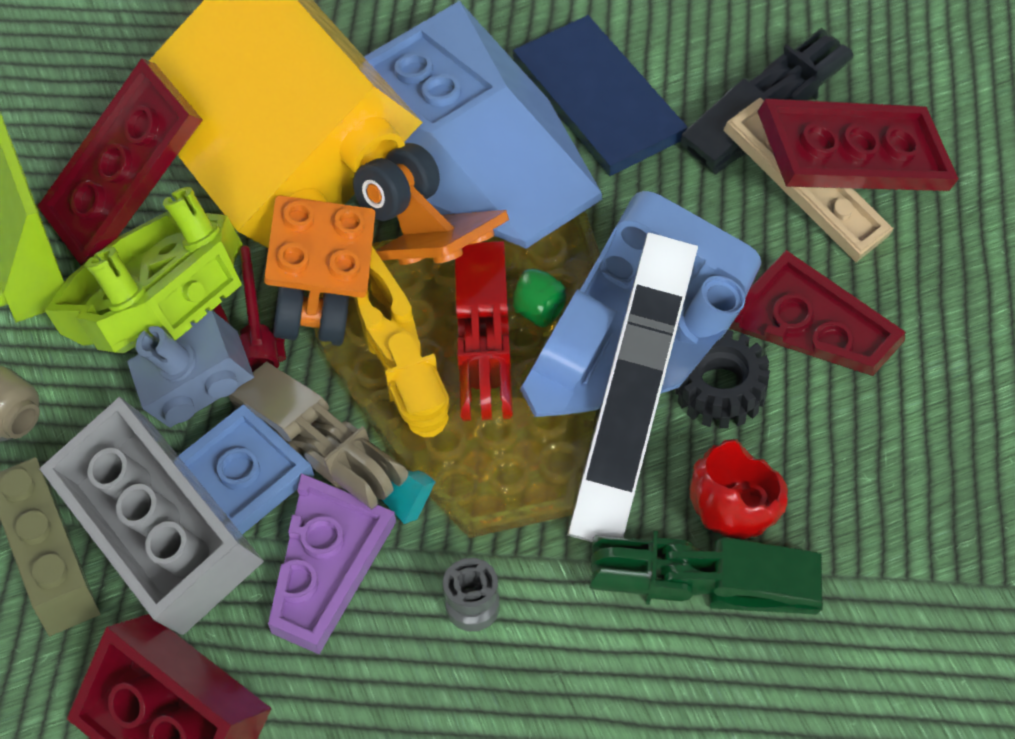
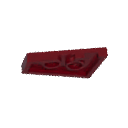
(816, 317)

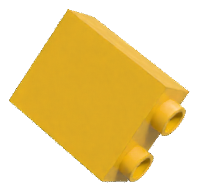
(280, 106)

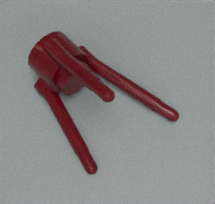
(256, 338)

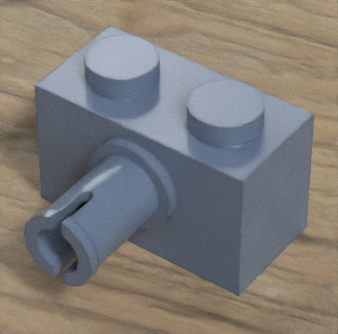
(188, 373)

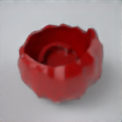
(737, 491)

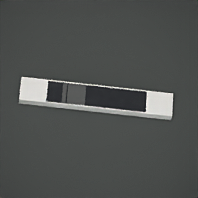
(633, 389)

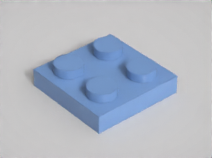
(245, 467)

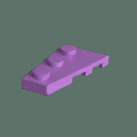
(325, 561)

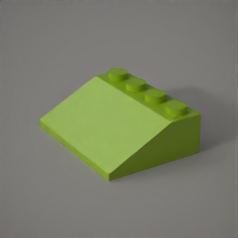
(27, 260)

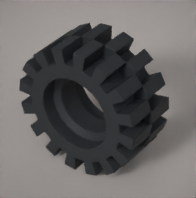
(732, 402)

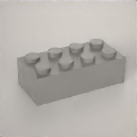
(151, 517)

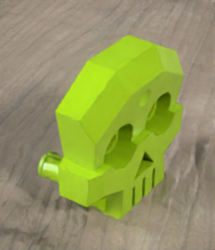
(150, 277)

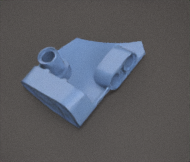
(581, 349)

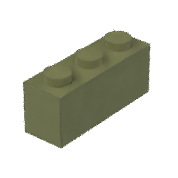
(44, 549)

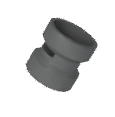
(471, 607)

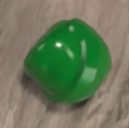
(538, 297)

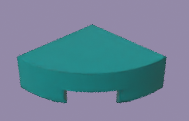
(411, 496)

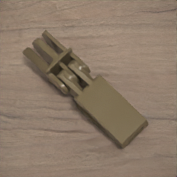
(331, 447)

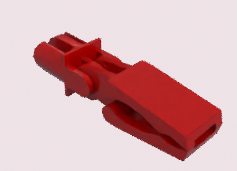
(483, 322)

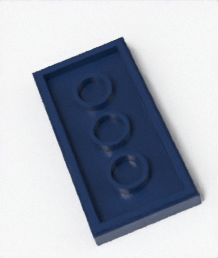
(600, 95)

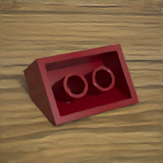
(160, 687)

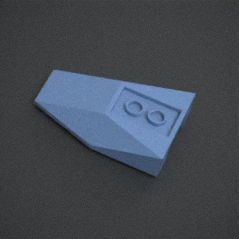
(486, 128)

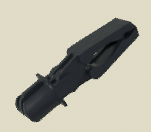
(790, 77)

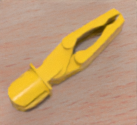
(409, 376)

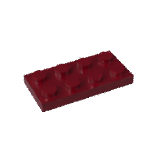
(856, 145)
(119, 162)

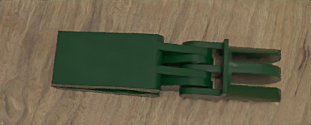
(734, 575)

